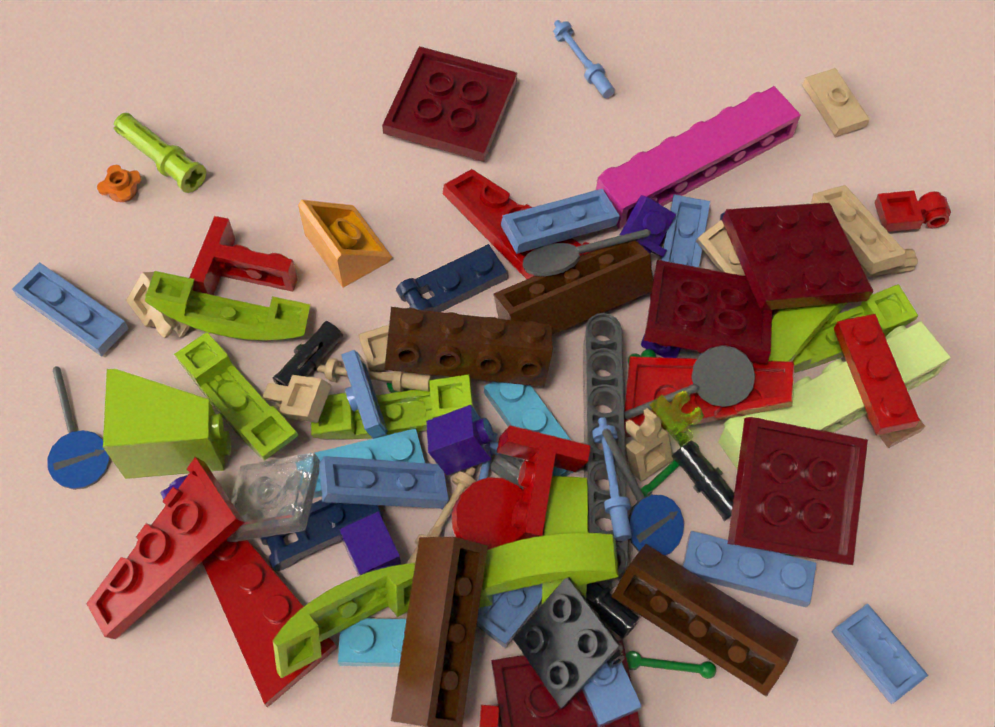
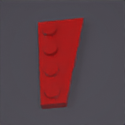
(484, 207)
(661, 376)
(179, 539)
(256, 610)

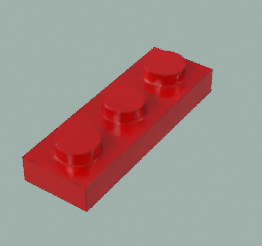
(876, 374)

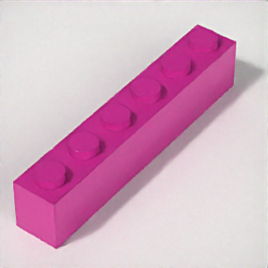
(701, 152)

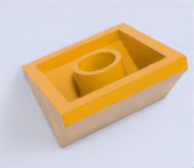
(342, 239)

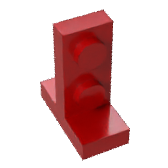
(222, 259)
(535, 476)

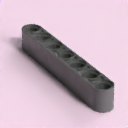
(607, 392)

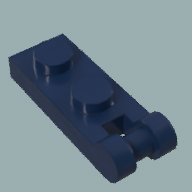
(454, 281)
(321, 531)

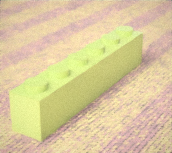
(833, 398)

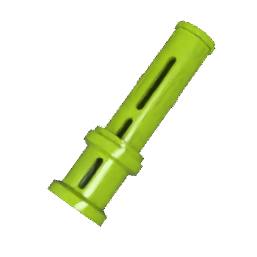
(169, 159)

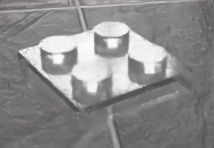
(275, 496)

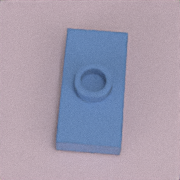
(362, 394)
(879, 653)
(611, 695)

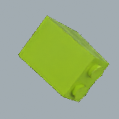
(159, 428)

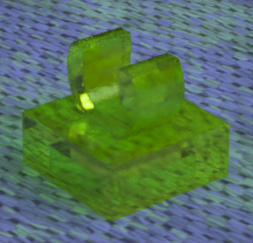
(673, 419)

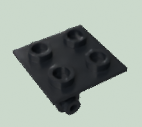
(567, 642)

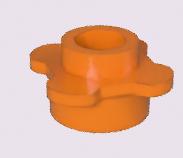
(120, 191)

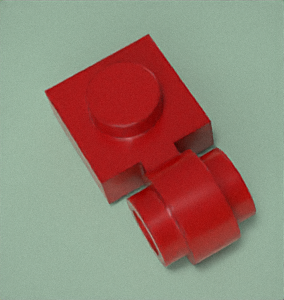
(904, 212)

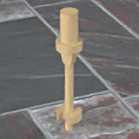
(399, 379)
(462, 481)

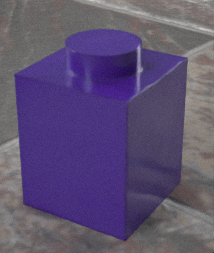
(459, 439)
(369, 544)

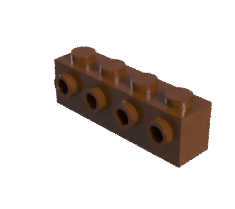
(589, 288)
(470, 341)
(706, 619)
(439, 632)

